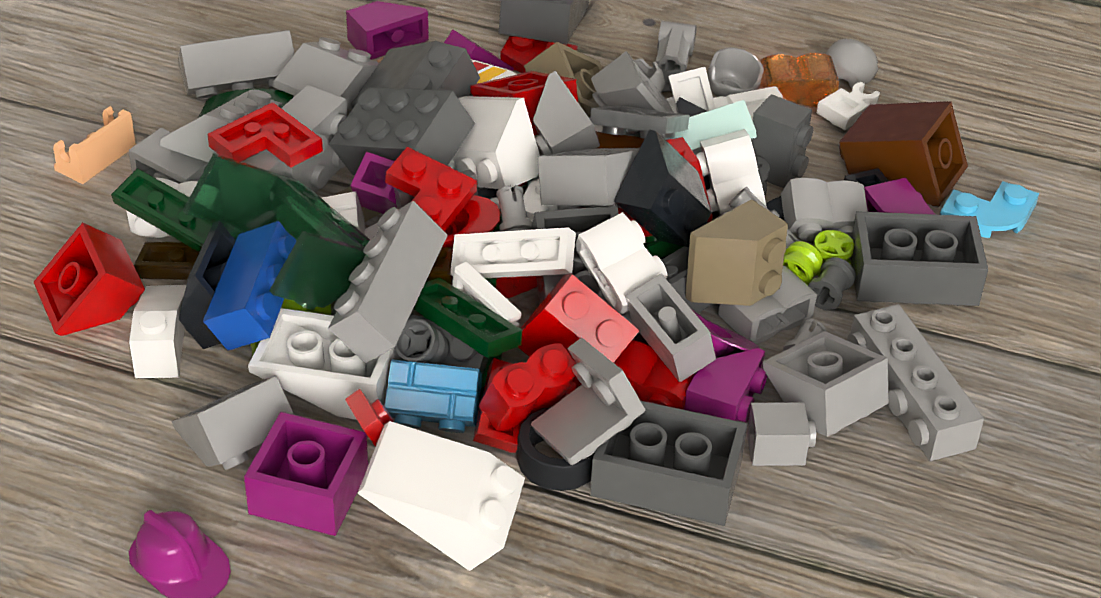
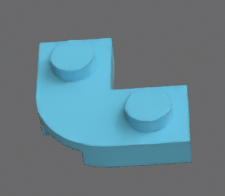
(1006, 211)

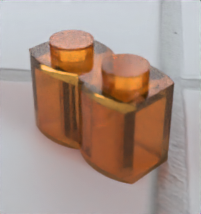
(802, 78)

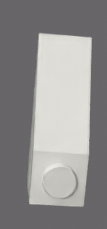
(157, 332)

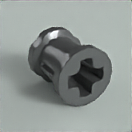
(834, 279)

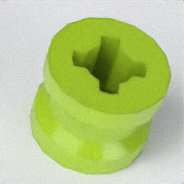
(834, 244)
(803, 260)

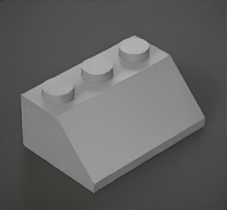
(234, 63)
(193, 137)

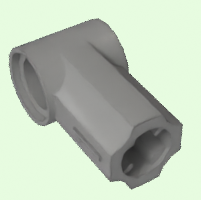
(675, 45)

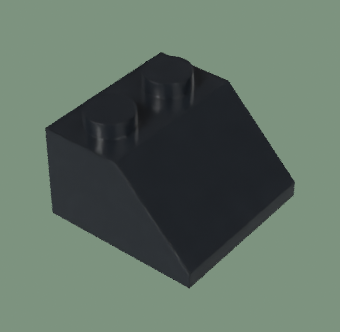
(664, 192)
(203, 283)

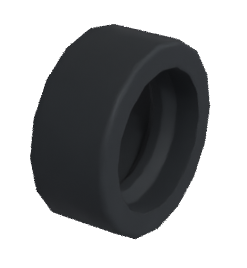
(545, 470)

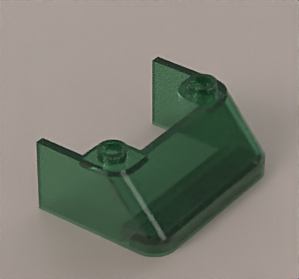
(252, 197)

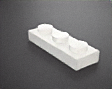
(516, 252)

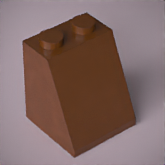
(909, 143)

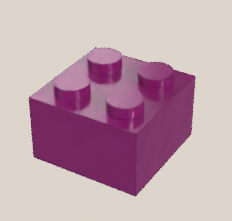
(306, 473)

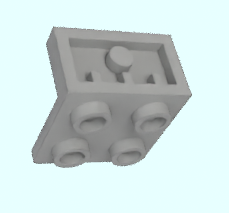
(593, 410)

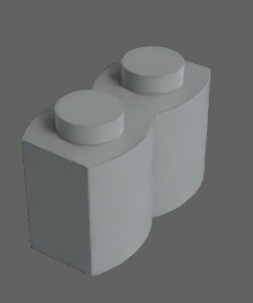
(820, 205)
(777, 312)

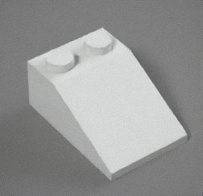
(318, 364)
(443, 492)

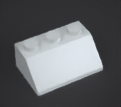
(500, 144)

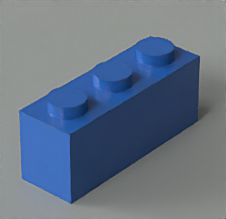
(242, 304)

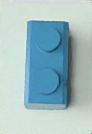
(433, 395)

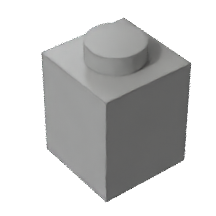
(780, 434)

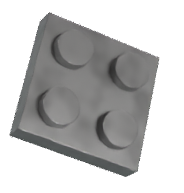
(623, 120)

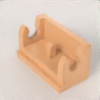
(98, 149)

